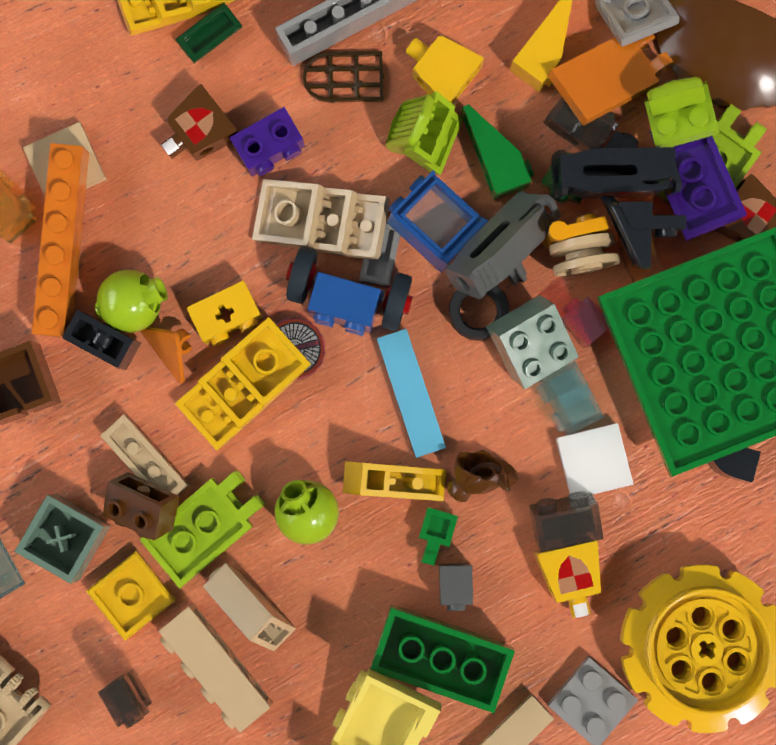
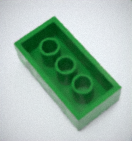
(442, 658)

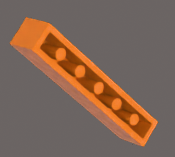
(60, 239)

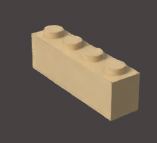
(216, 668)

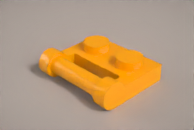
(584, 226)

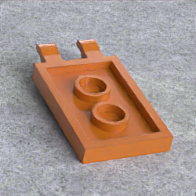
(607, 77)

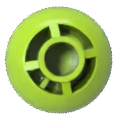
(130, 300)
(306, 512)

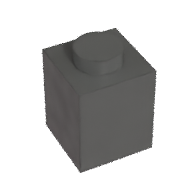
(456, 586)

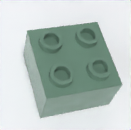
(532, 341)
(62, 538)

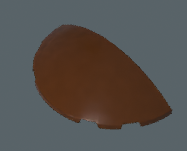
(727, 48)

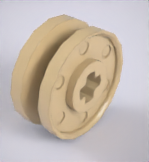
(584, 254)

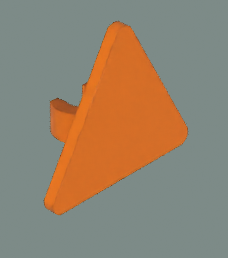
(169, 347)

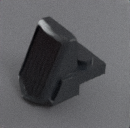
(635, 227)

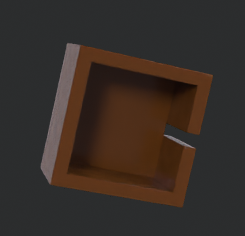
(25, 382)

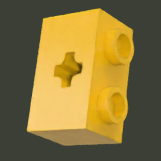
(235, 299)

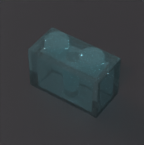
(570, 399)

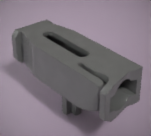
(503, 245)

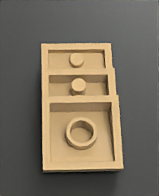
(321, 219)

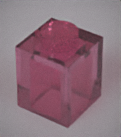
(584, 321)

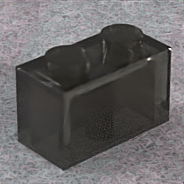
(566, 521)

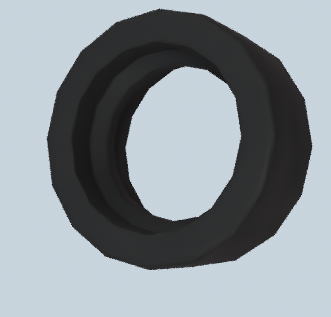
(470, 332)

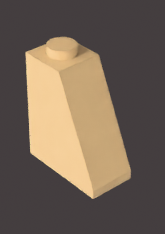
(248, 608)

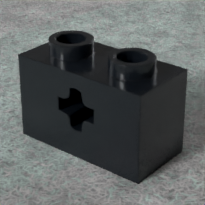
(101, 340)

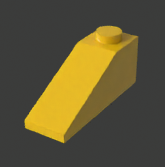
(544, 48)
(394, 481)

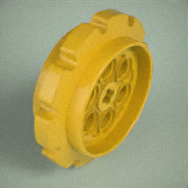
(669, 604)

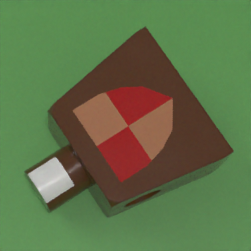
(198, 126)
(759, 208)

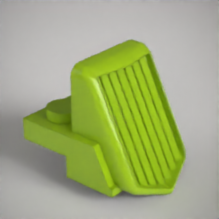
(681, 112)
(425, 131)

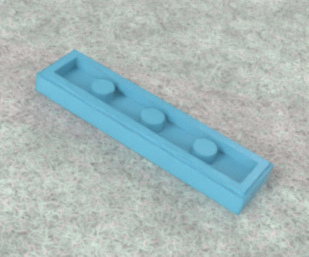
(411, 393)

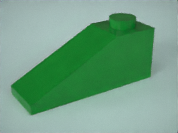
(498, 158)

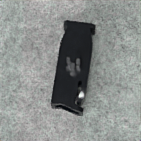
(615, 172)

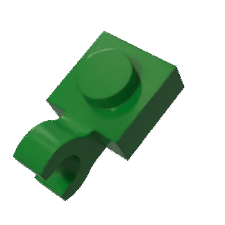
(437, 530)

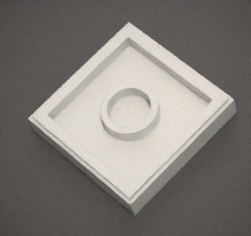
(594, 460)

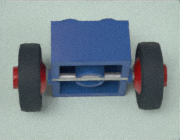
(343, 300)

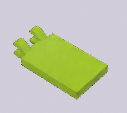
(735, 150)
(203, 529)

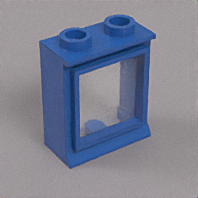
(434, 220)

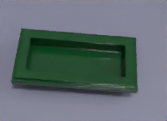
(209, 33)

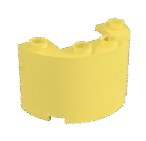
(384, 713)

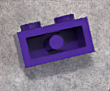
(268, 142)

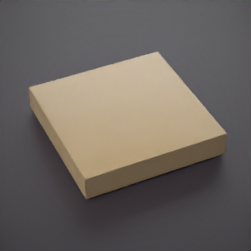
(73, 135)

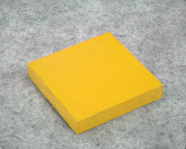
(131, 595)

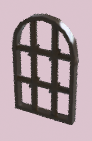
(354, 69)

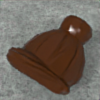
(479, 474)

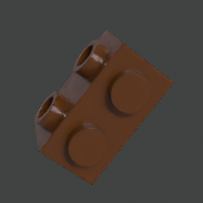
(140, 506)

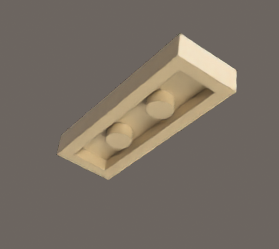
(142, 455)

